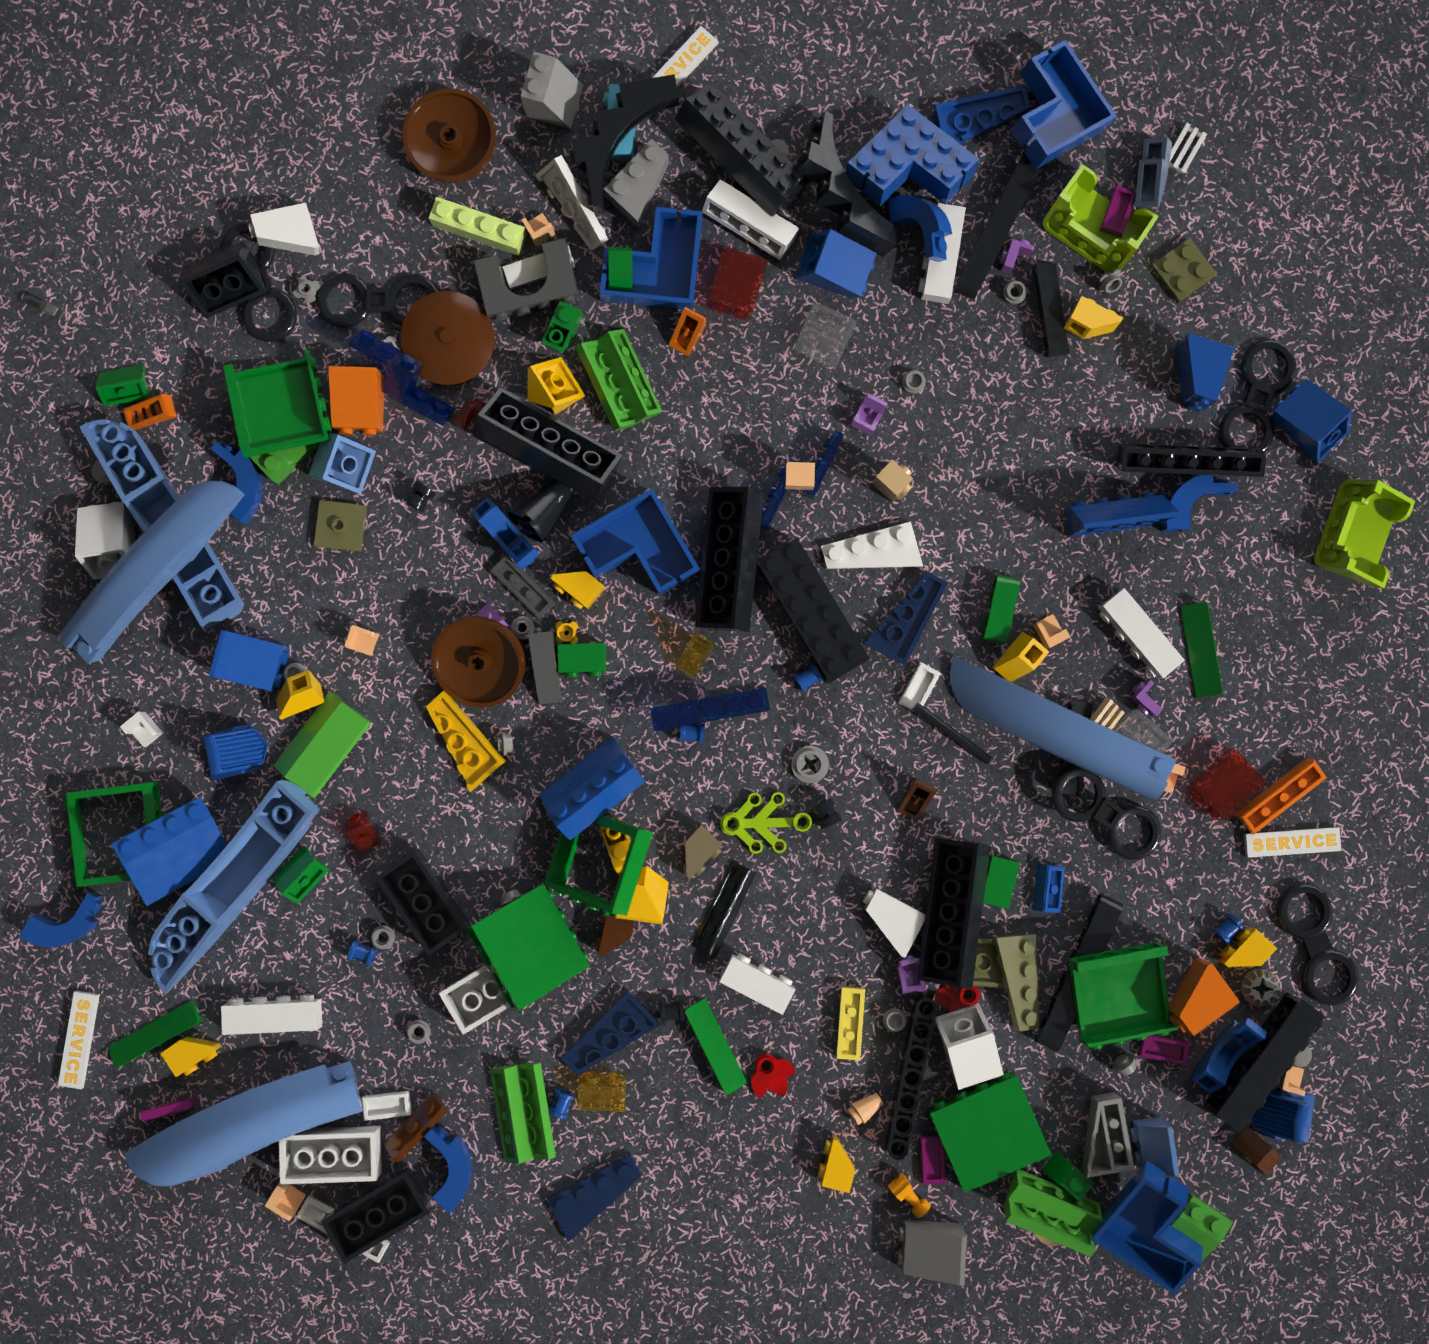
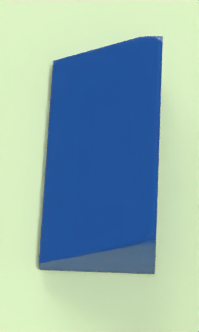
(1048, 888)

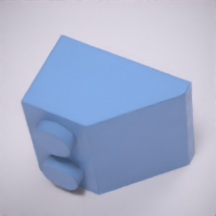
(342, 463)
(1154, 1144)

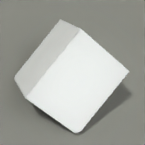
(142, 728)

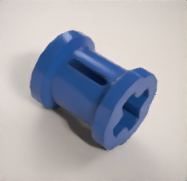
(808, 677)
(692, 733)
(1228, 929)
(362, 953)
(561, 1103)

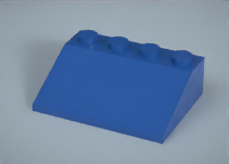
(1119, 514)
(591, 788)
(170, 850)

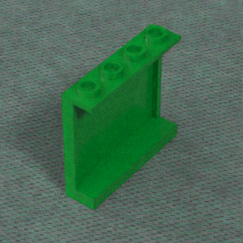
(277, 406)
(528, 947)
(1121, 995)
(989, 1131)

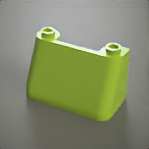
(1078, 218)
(1359, 530)

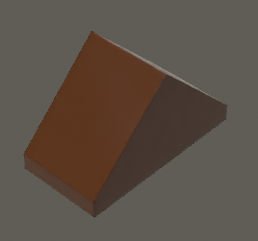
(916, 799)
(1256, 1150)

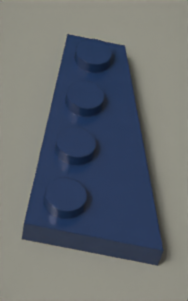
(904, 625)
(614, 1030)
(587, 1198)

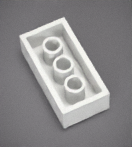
(473, 999)
(331, 1155)

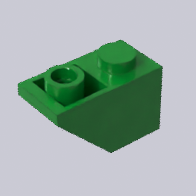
(562, 327)

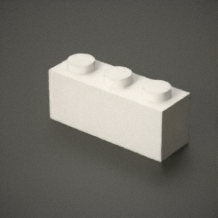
(758, 983)

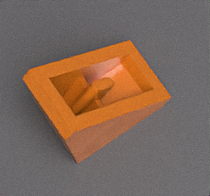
(687, 331)

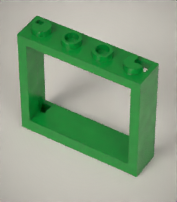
(75, 827)
(628, 878)

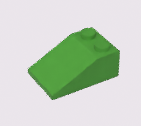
(281, 463)
(1202, 1223)

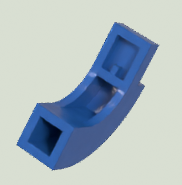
(932, 219)
(248, 481)
(1188, 492)
(505, 533)
(48, 933)
(1220, 1057)
(459, 1167)

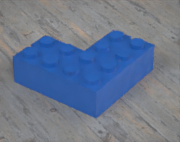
(1069, 109)
(911, 149)
(670, 271)
(642, 531)
(1140, 1231)

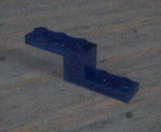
(402, 377)
(821, 465)
(709, 709)

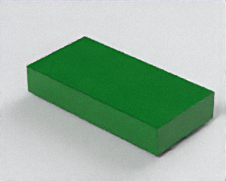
(620, 269)

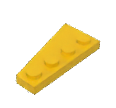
(469, 747)

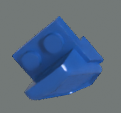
(234, 751)
(1285, 1116)

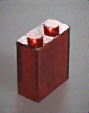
(737, 283)
(1226, 785)

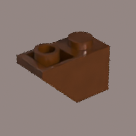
(614, 934)

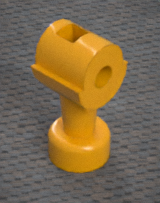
(903, 1190)

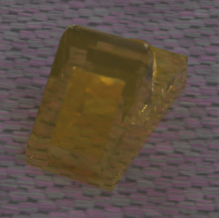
(695, 655)

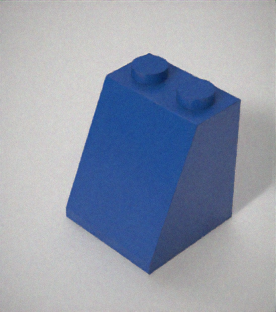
(836, 264)
(1201, 370)
(1313, 419)
(249, 661)

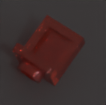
(465, 413)
(362, 832)

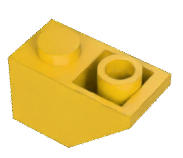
(1091, 319)
(580, 586)
(1020, 658)
(299, 694)
(617, 846)
(1248, 950)
(187, 1053)
(838, 1168)

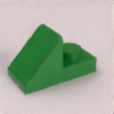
(1068, 1175)

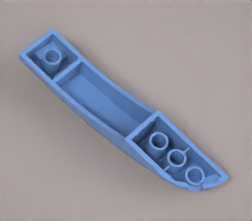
(147, 496)
(148, 567)
(1060, 730)
(230, 882)
(245, 1125)

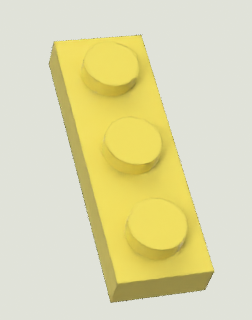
(850, 1023)

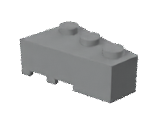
(637, 182)
(1107, 1138)

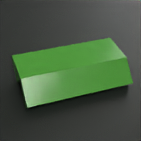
(618, 379)
(322, 744)
(522, 1112)
(1052, 1212)

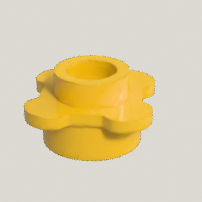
(561, 628)

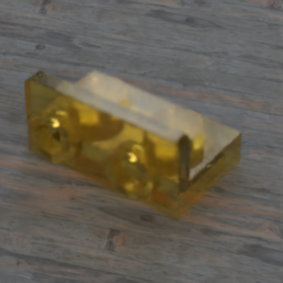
(602, 1091)

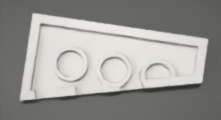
(574, 204)
(877, 549)

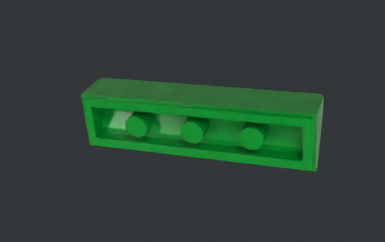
(1201, 650)
(154, 1034)
(715, 1046)

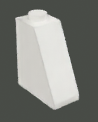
(285, 229)
(894, 918)

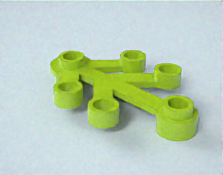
(762, 823)

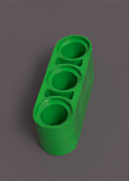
(1002, 609)

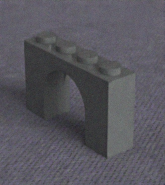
(559, 285)

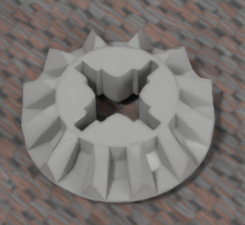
(821, 765)
(1254, 979)

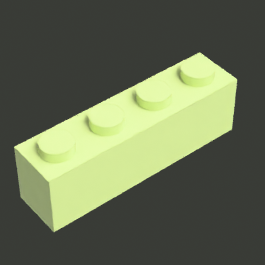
(478, 226)

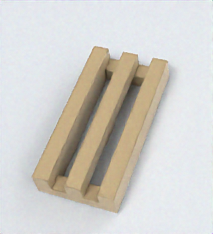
(1111, 717)

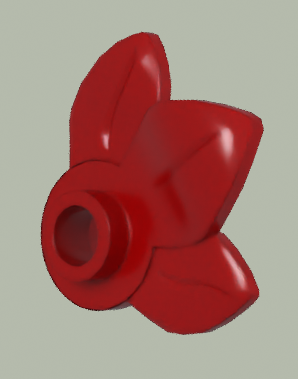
(953, 997)
(772, 1078)

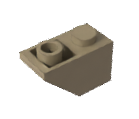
(699, 849)

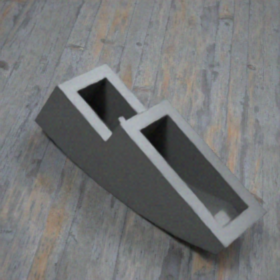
(545, 667)

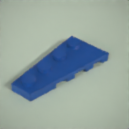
(977, 114)

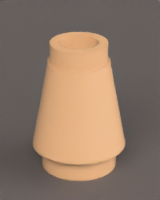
(865, 1108)

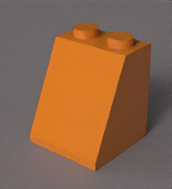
(356, 399)
(1200, 998)

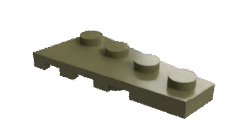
(1019, 966)

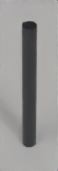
(952, 733)

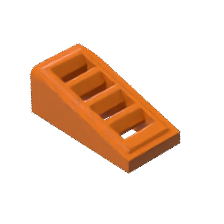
(163, 406)

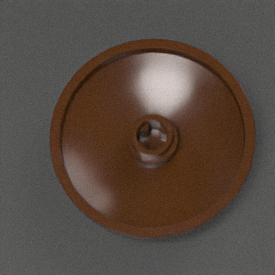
(449, 135)
(448, 337)
(478, 661)

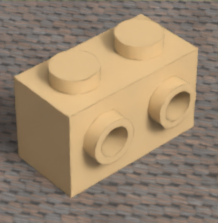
(894, 481)

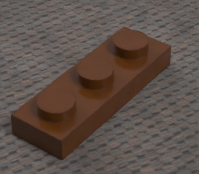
(415, 1127)

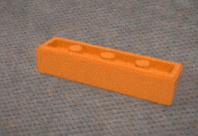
(1280, 795)

